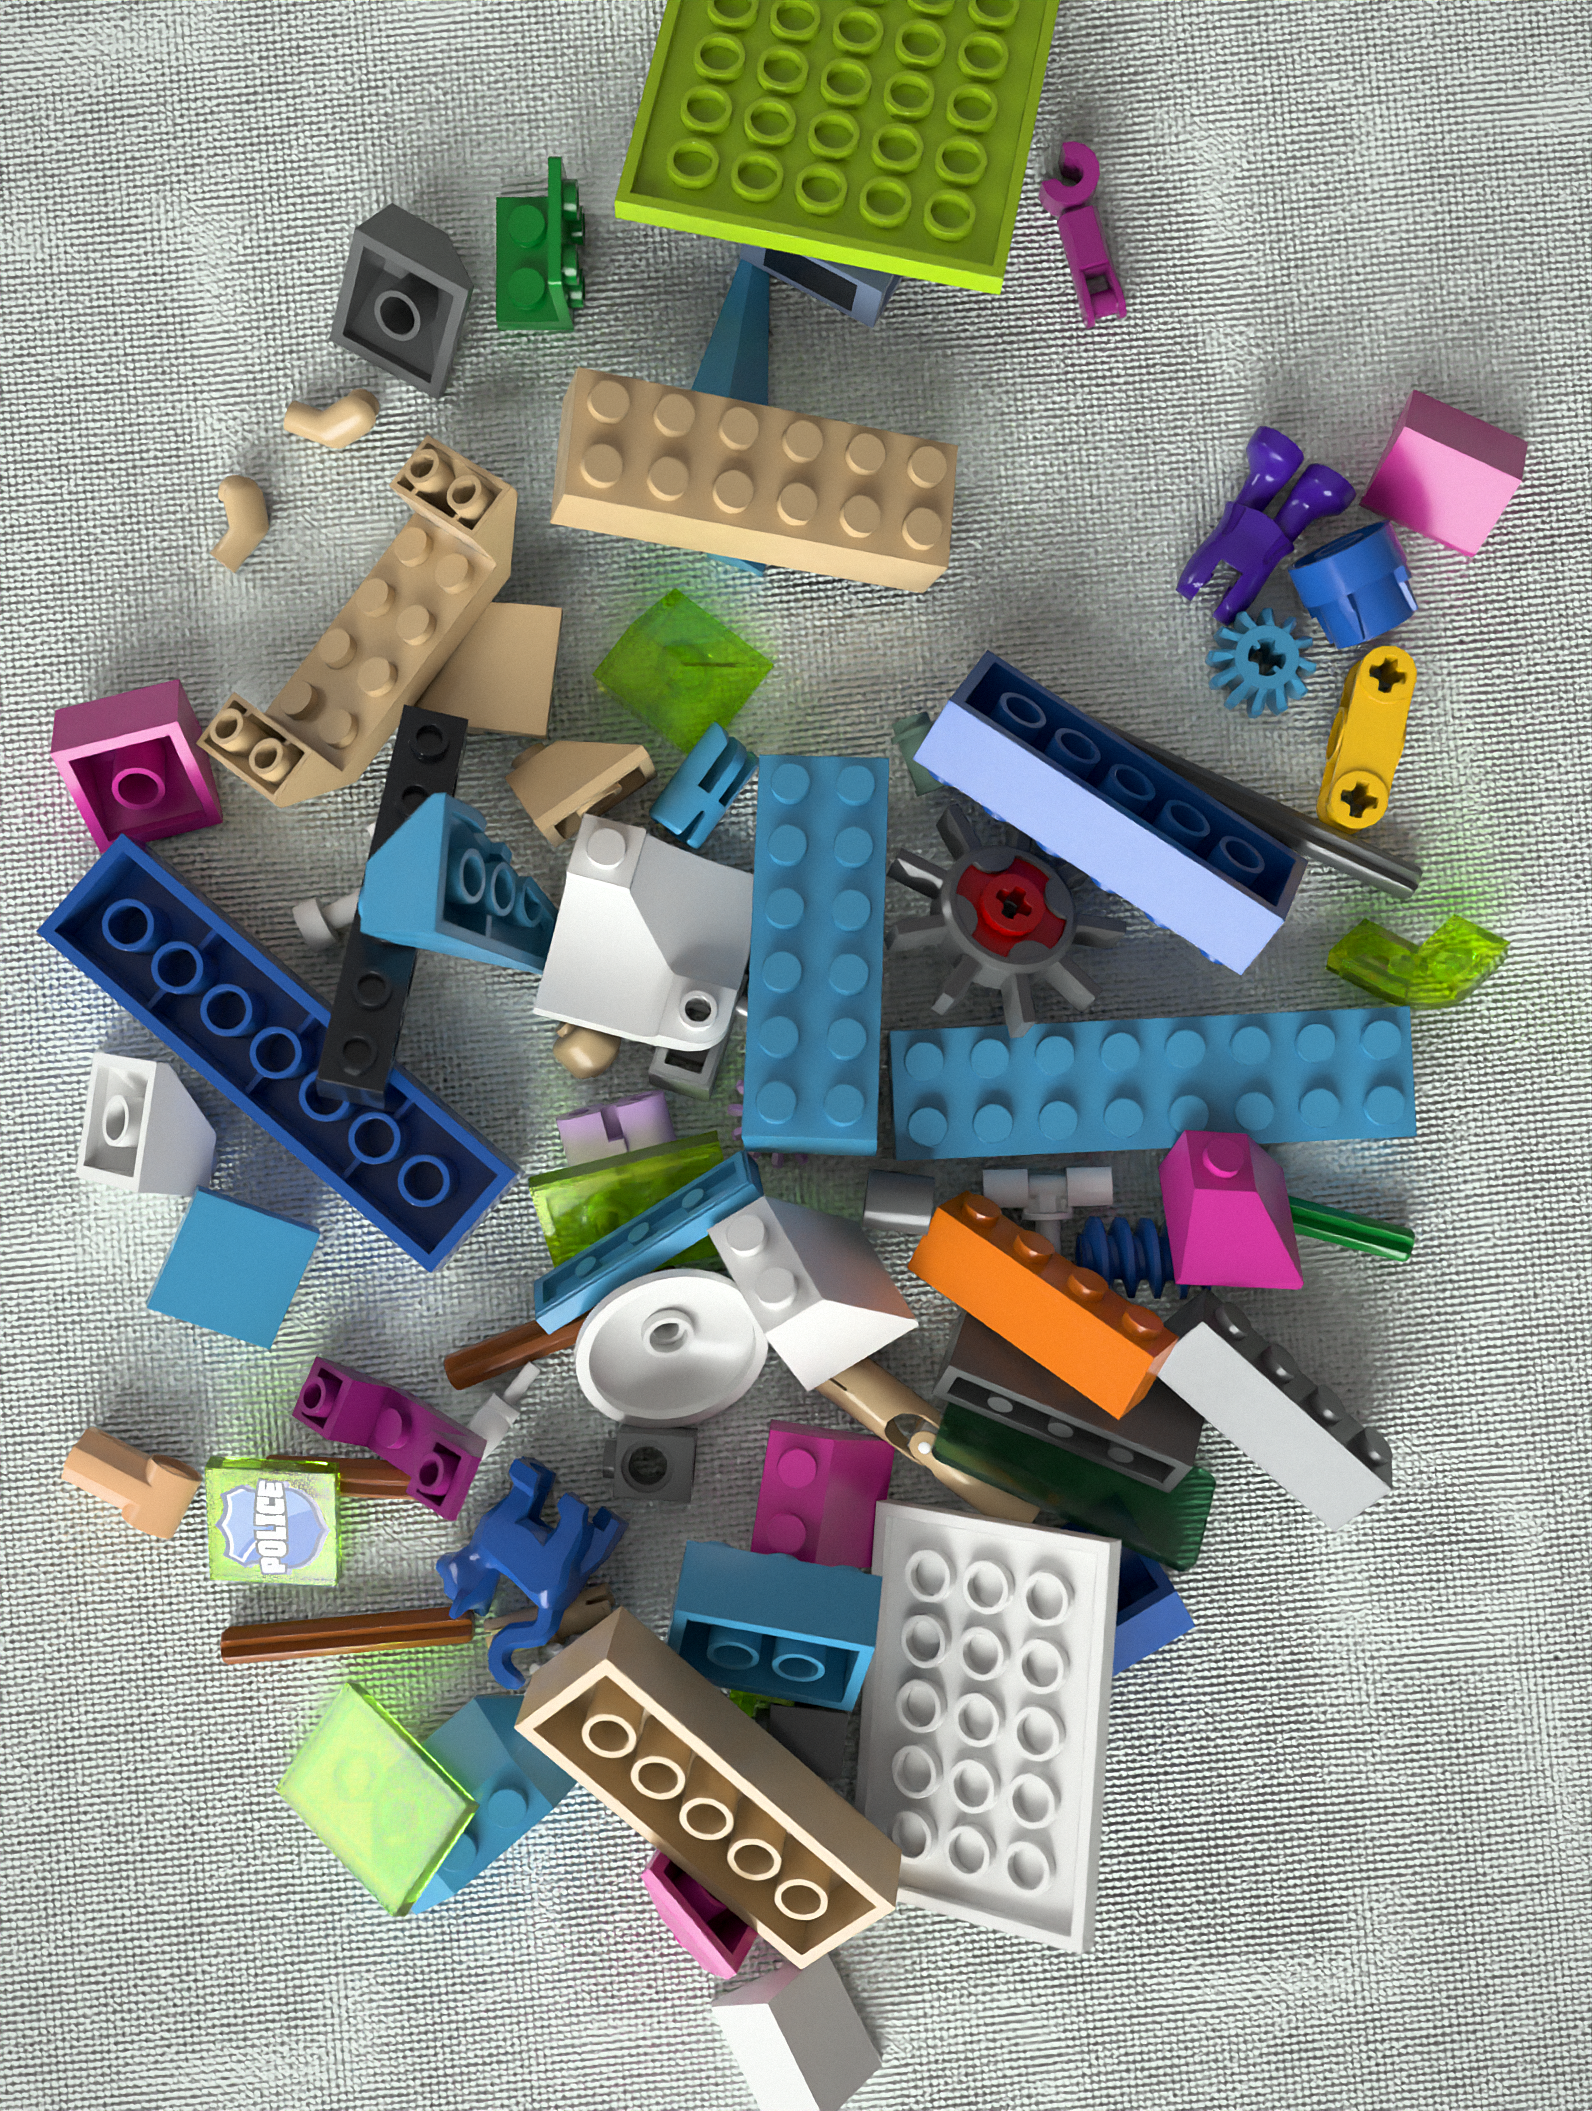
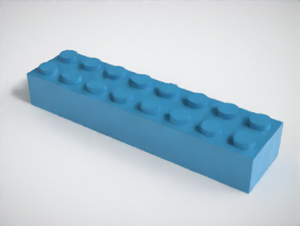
(1150, 1082)

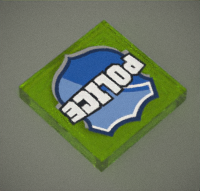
(273, 1521)

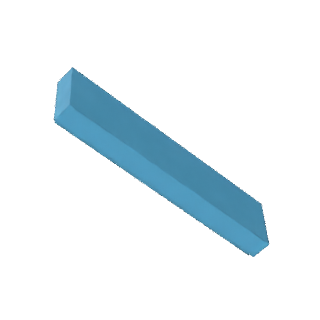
(646, 1241)

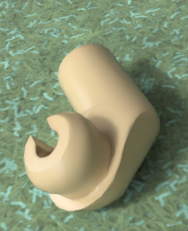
(338, 424)
(246, 521)

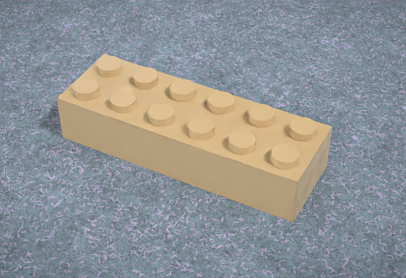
(753, 482)
(710, 1789)

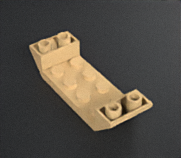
(383, 640)

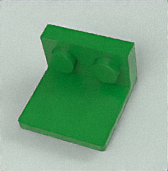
(540, 256)

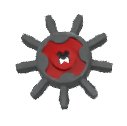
(1000, 921)

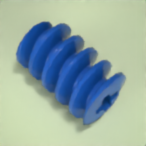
(1129, 1255)

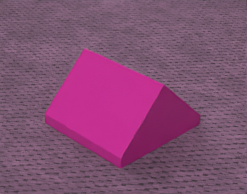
(1445, 474)

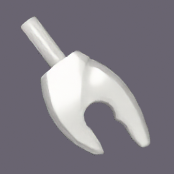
(500, 1409)

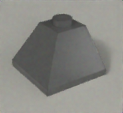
(403, 299)

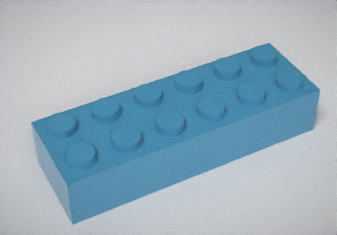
(816, 956)

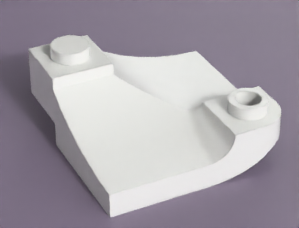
(646, 939)

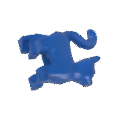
(540, 1559)

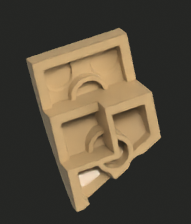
(502, 672)

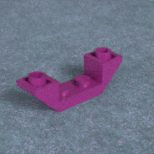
(396, 1426)

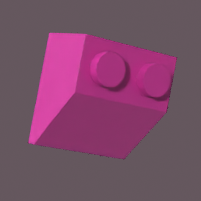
(136, 765)
(821, 1494)

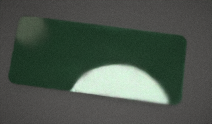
(1079, 1490)

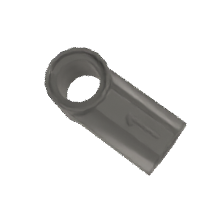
(898, 1202)

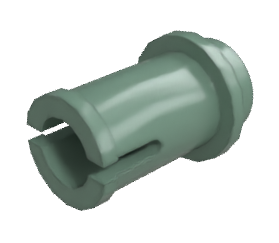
(910, 735)

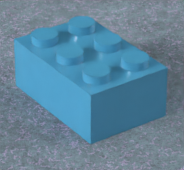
(775, 1623)

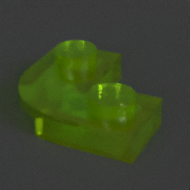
(1423, 976)

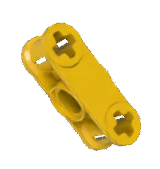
(1366, 739)

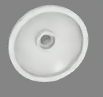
(669, 1349)

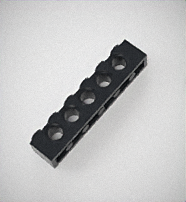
(377, 972)

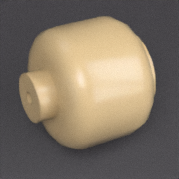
(585, 1050)

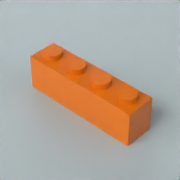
(1043, 1302)

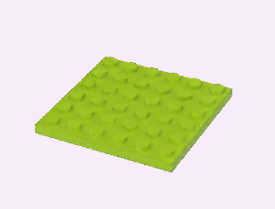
(844, 129)

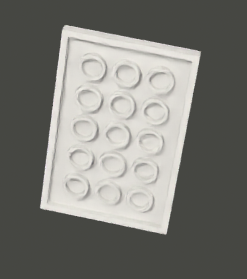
(991, 1716)

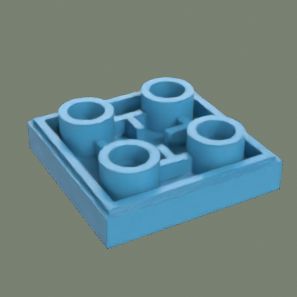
(233, 1267)

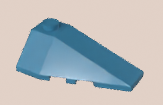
(455, 892)

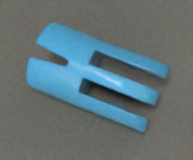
(704, 786)

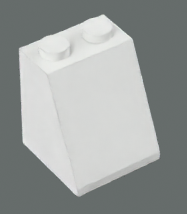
(811, 1286)

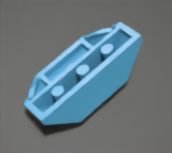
(503, 1775)

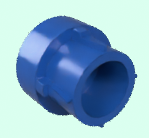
(1356, 584)

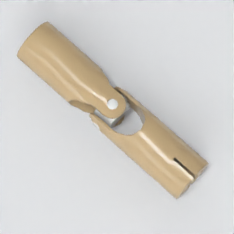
(877, 1396)

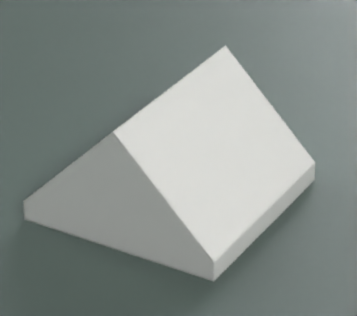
(798, 2038)

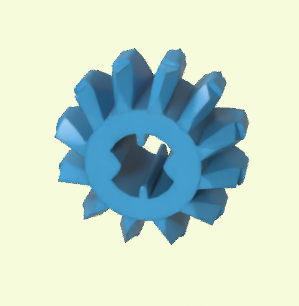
(1277, 649)

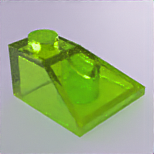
(681, 671)

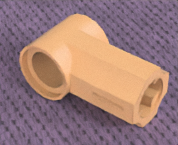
(147, 1488)

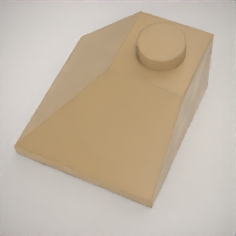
(576, 779)

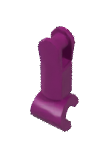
(1083, 232)

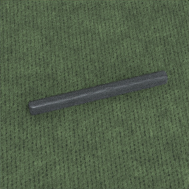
(1291, 826)

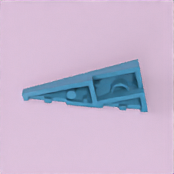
(739, 356)

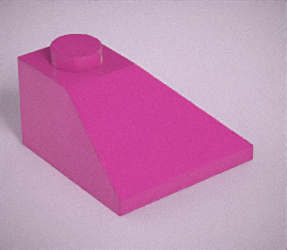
(1228, 1213)
(697, 1918)

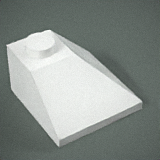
(144, 1129)

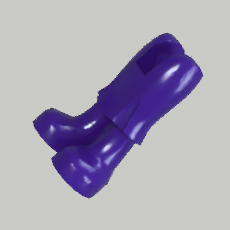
(1249, 537)

